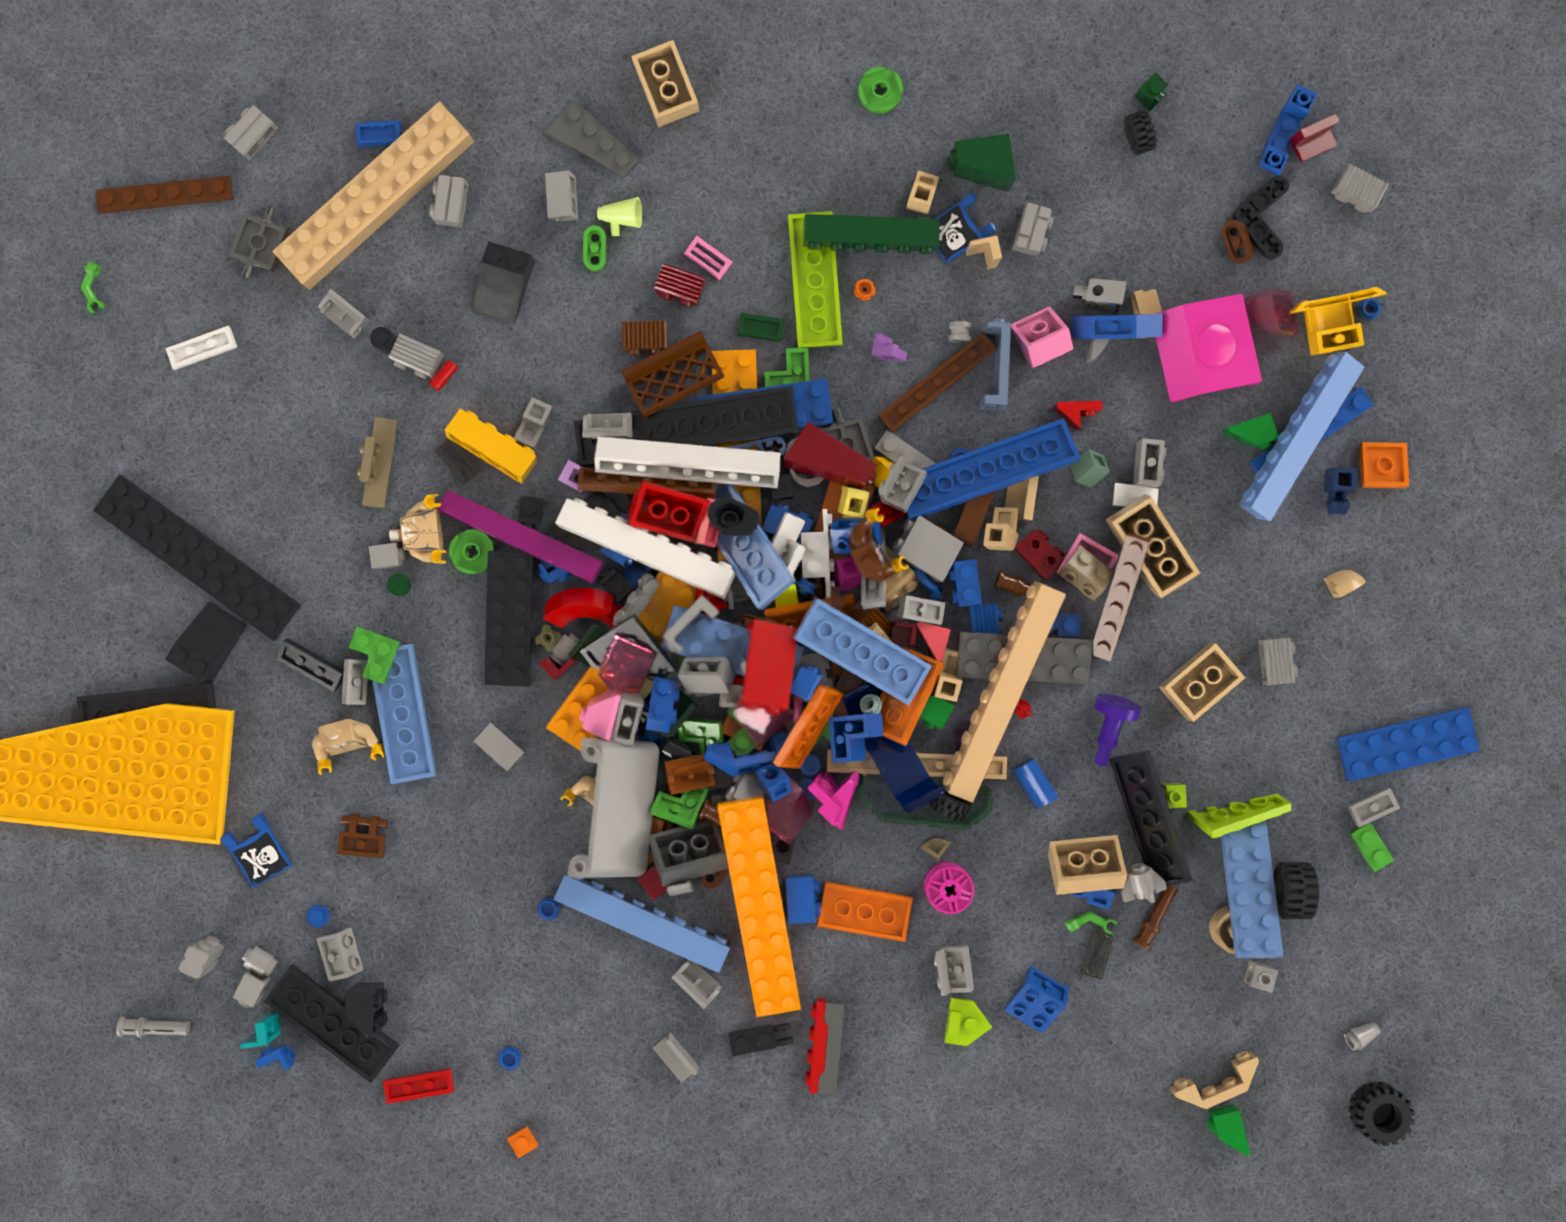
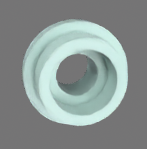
(867, 700)

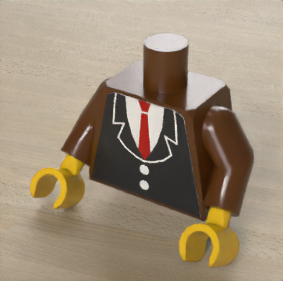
(868, 552)

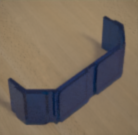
(896, 763)

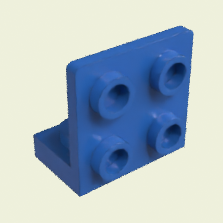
(1038, 1000)

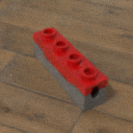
(825, 1047)

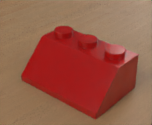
(667, 511)

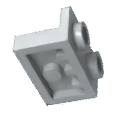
(340, 954)

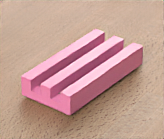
(723, 269)

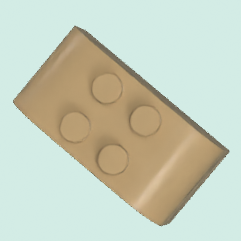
(1166, 560)

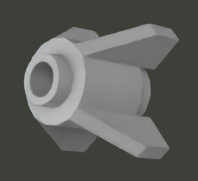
(1142, 882)

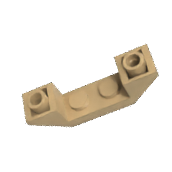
(1244, 1066)

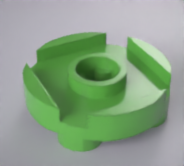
(886, 79)
(466, 540)

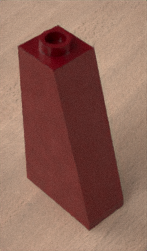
(829, 459)

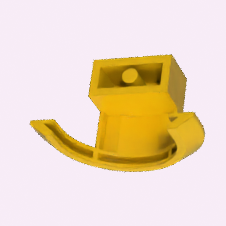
(1331, 321)

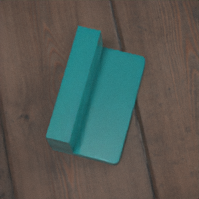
(266, 1031)

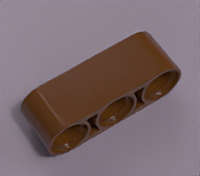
(972, 519)

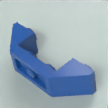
(1294, 111)
(1116, 326)
(722, 756)

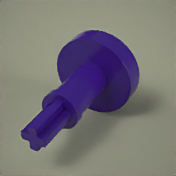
(1116, 711)

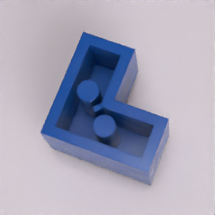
(849, 735)

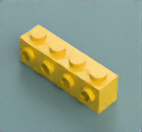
(490, 445)

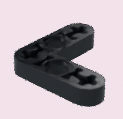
(1254, 213)

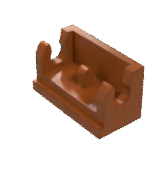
(689, 774)

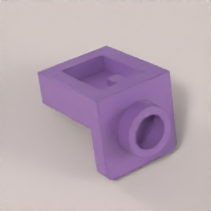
(886, 350)

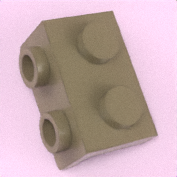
(1087, 573)

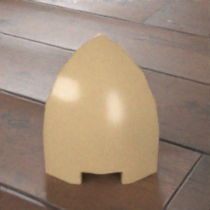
(1343, 582)

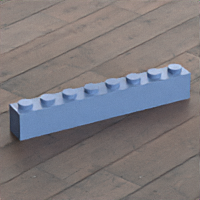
(1301, 435)
(643, 922)

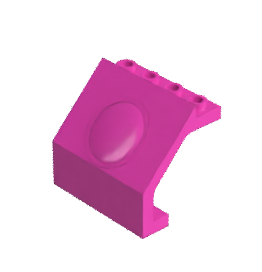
(1207, 348)

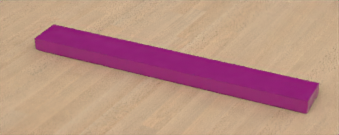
(520, 536)

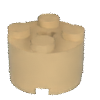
(1221, 929)

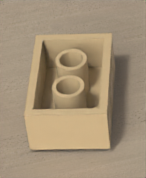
(665, 83)
(1201, 682)
(1087, 864)

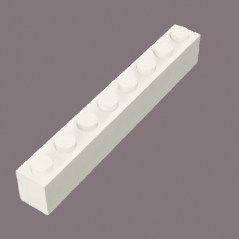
(687, 462)
(646, 548)

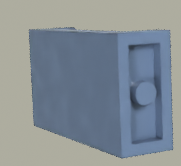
(999, 399)

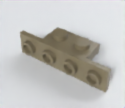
(377, 462)

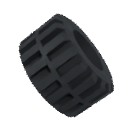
(1296, 890)
(1395, 1126)

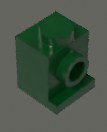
(1152, 92)

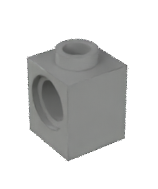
(387, 555)
(1260, 976)
(251, 989)

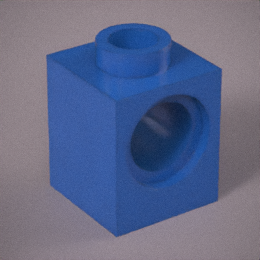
(773, 781)

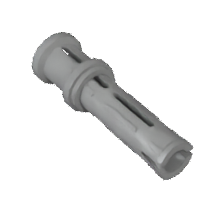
(143, 1027)

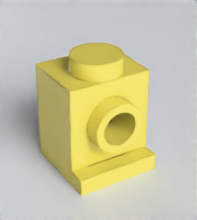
(859, 498)

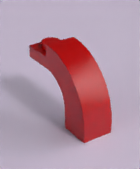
(580, 603)

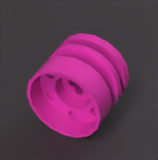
(944, 875)

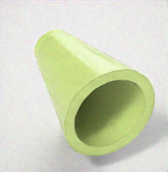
(623, 212)

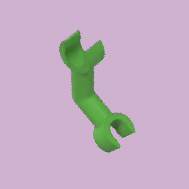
(92, 270)
(1075, 923)

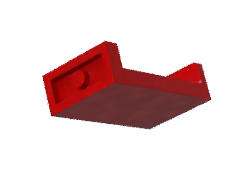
(768, 667)

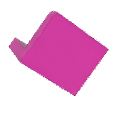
(846, 574)

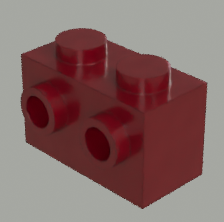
(1040, 554)

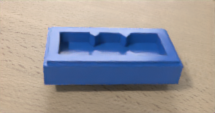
(377, 133)

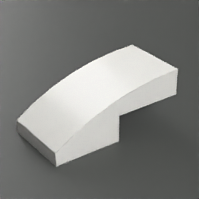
(1126, 494)

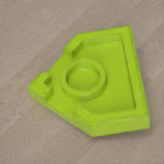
(964, 1022)

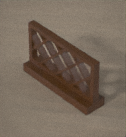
(666, 362)

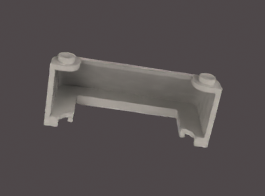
(620, 808)

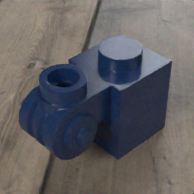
(1337, 485)

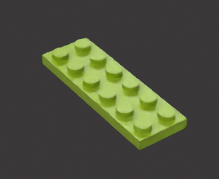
(814, 290)

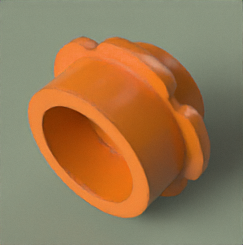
(865, 283)

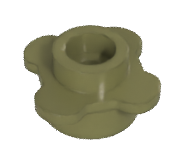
(554, 637)

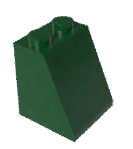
(984, 161)

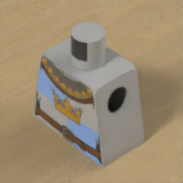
(1111, 294)

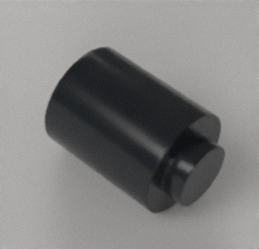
(383, 339)
(676, 749)

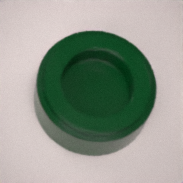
(399, 584)

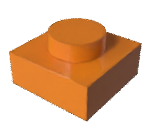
(522, 1141)

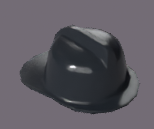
(733, 517)

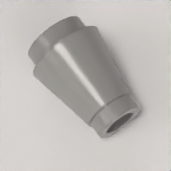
(1361, 1036)

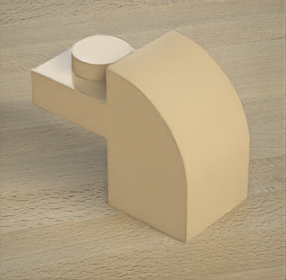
(922, 193)
(1002, 533)
(948, 684)

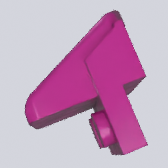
(834, 798)

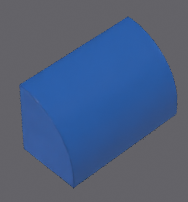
(1035, 783)

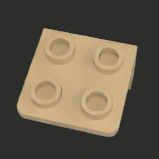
(899, 583)

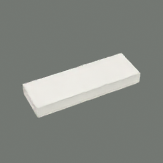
(201, 347)

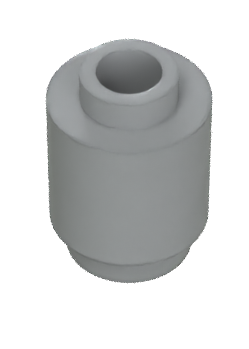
(563, 648)
(259, 961)

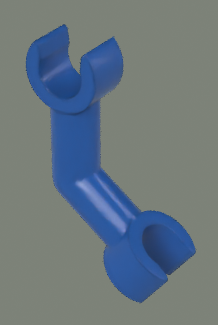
(928, 584)

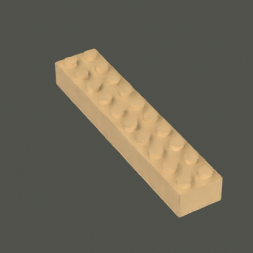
(373, 196)

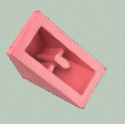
(935, 638)

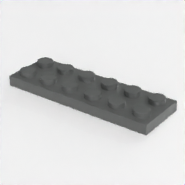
(1059, 659)

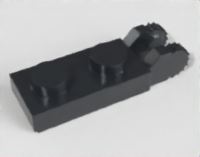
(758, 1039)

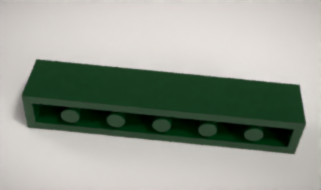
(870, 233)

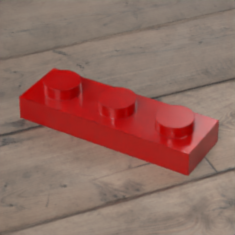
(418, 1085)

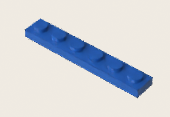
(1353, 405)

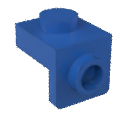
(554, 576)
(270, 1054)

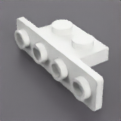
(785, 541)
(816, 554)

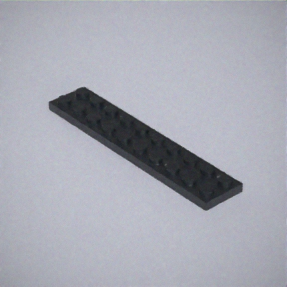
(709, 421)
(197, 557)

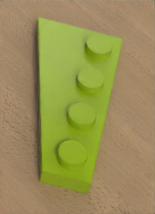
(1239, 815)

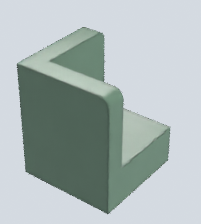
(1090, 468)

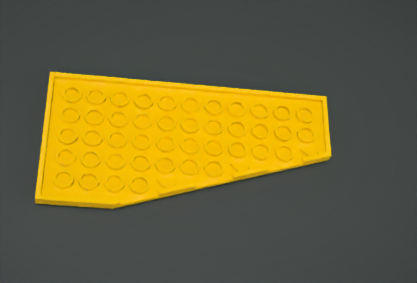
(124, 773)

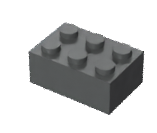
(688, 852)

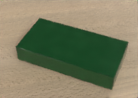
(760, 327)

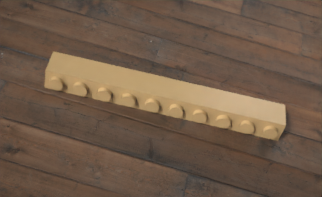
(1003, 691)

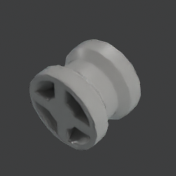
(960, 332)

